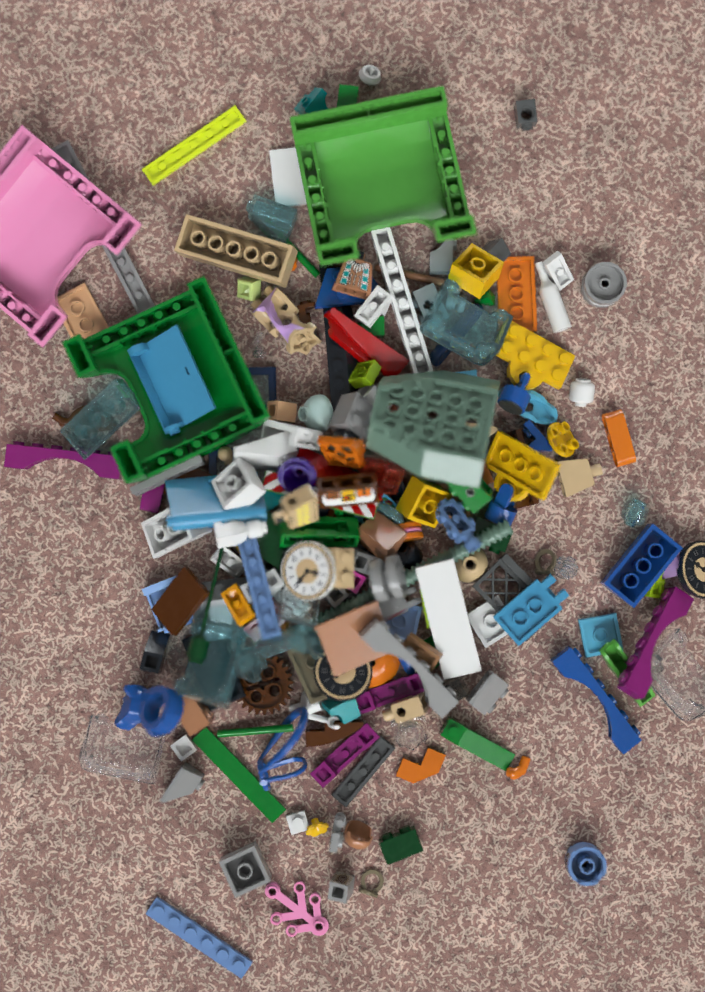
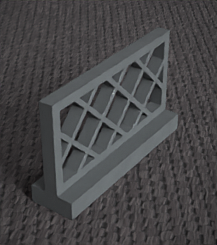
(514, 571)

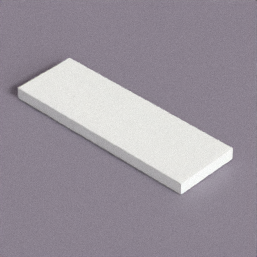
(448, 618)

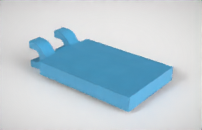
(530, 609)

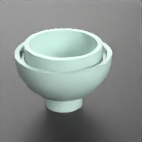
(316, 412)

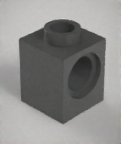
(525, 106)

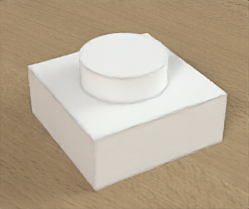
(183, 747)
(297, 822)

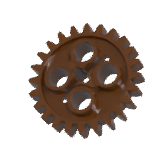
(269, 701)

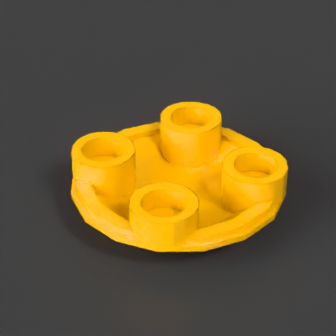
(562, 439)

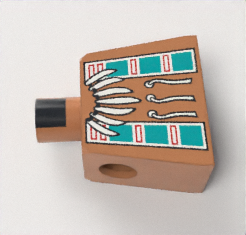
(355, 278)

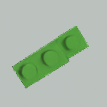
(617, 663)

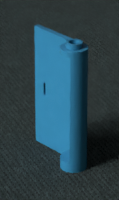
(171, 380)
(196, 505)

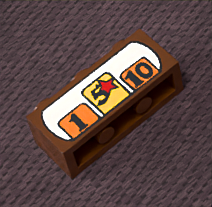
(347, 490)

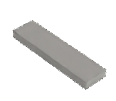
(169, 474)

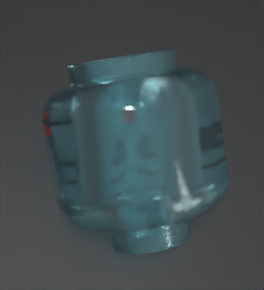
(634, 512)

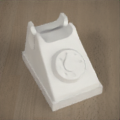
(164, 540)

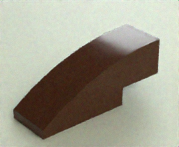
(320, 737)

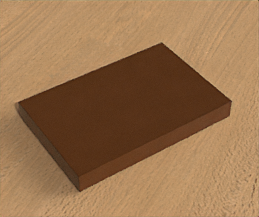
(180, 601)

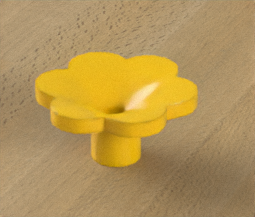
(316, 828)

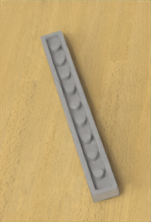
(122, 263)

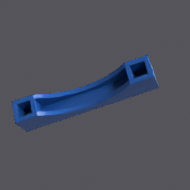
(619, 730)

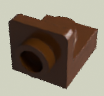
(303, 307)

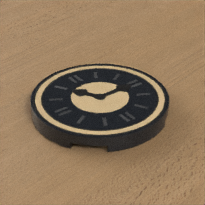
(692, 569)
(344, 686)

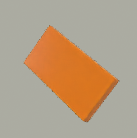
(517, 291)

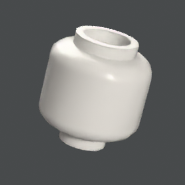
(582, 392)

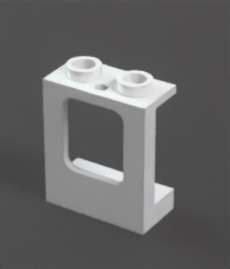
(300, 436)

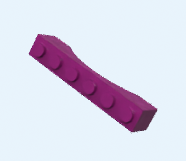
(25, 457)
(637, 676)

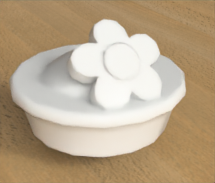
(370, 75)

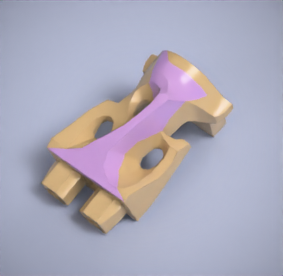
(296, 334)

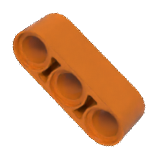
(619, 438)

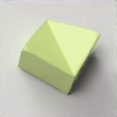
(248, 288)

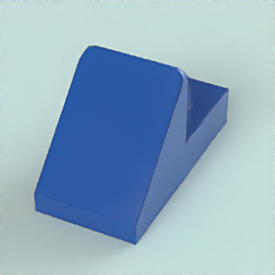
(539, 442)

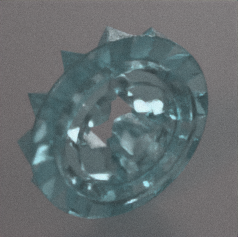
(391, 512)

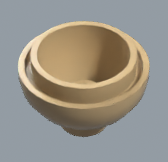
(479, 567)

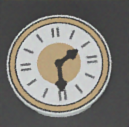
(308, 571)

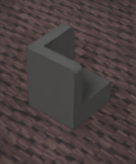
(498, 249)

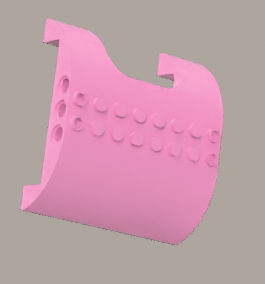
(46, 228)

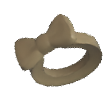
(539, 570)
(373, 893)

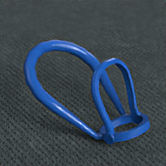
(274, 761)

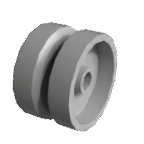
(592, 282)
(387, 578)

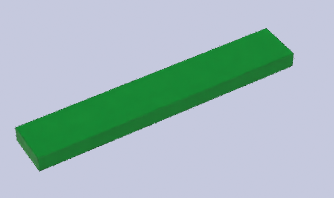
(238, 774)

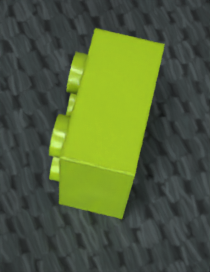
(364, 374)

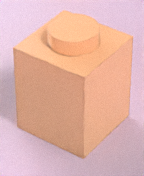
(282, 411)

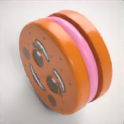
(413, 529)

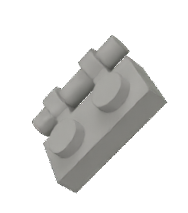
(337, 836)

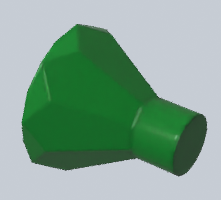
(487, 299)

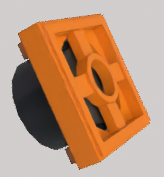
(343, 449)

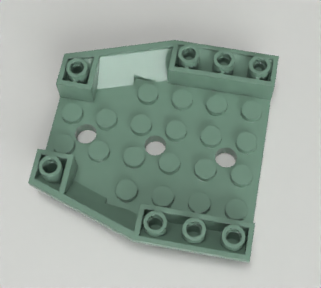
(439, 447)

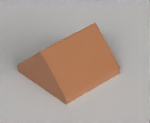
(381, 536)

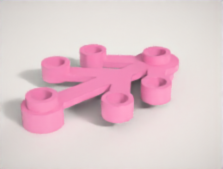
(299, 910)

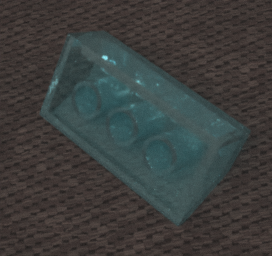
(101, 418)

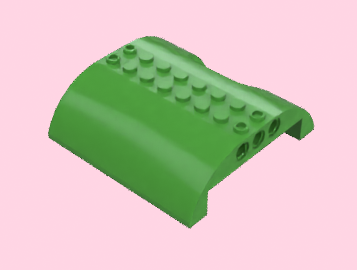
(379, 170)

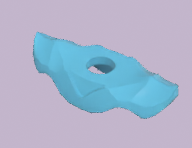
(542, 410)

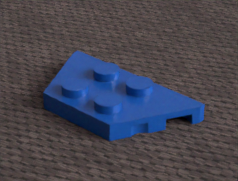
(328, 298)

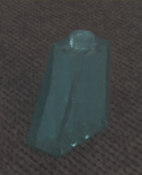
(272, 218)

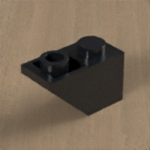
(155, 652)

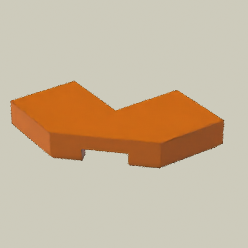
(429, 766)

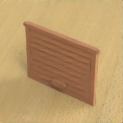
(341, 638)

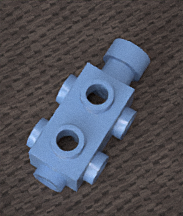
(457, 522)

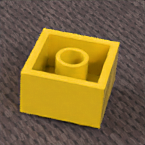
(475, 270)
(421, 501)

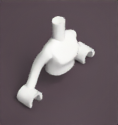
(304, 702)

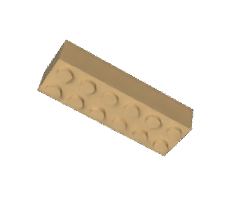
(236, 250)

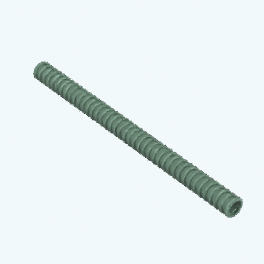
(457, 552)

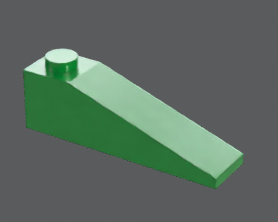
(476, 743)

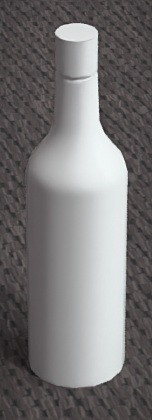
(552, 301)

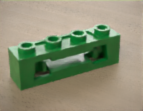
(323, 532)

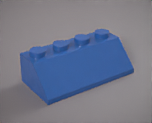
(641, 565)

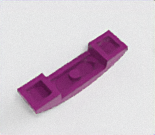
(389, 693)
(344, 754)

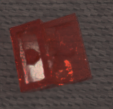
(387, 474)

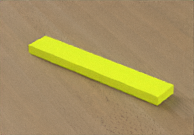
(194, 145)

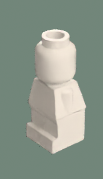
(236, 532)

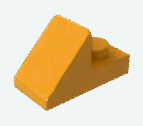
(238, 604)

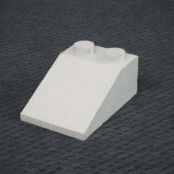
(267, 452)

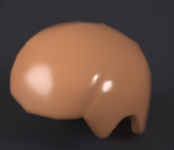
(357, 834)

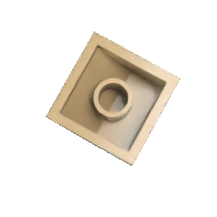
(344, 567)

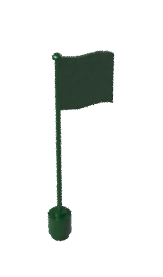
(269, 551)

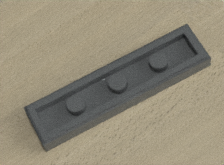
(363, 771)

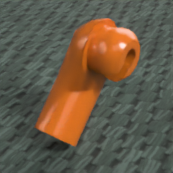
(520, 770)

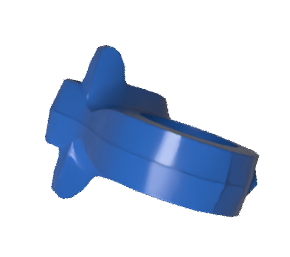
(144, 705)

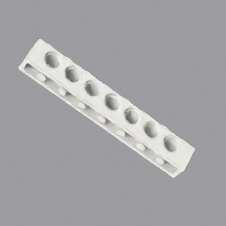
(401, 301)

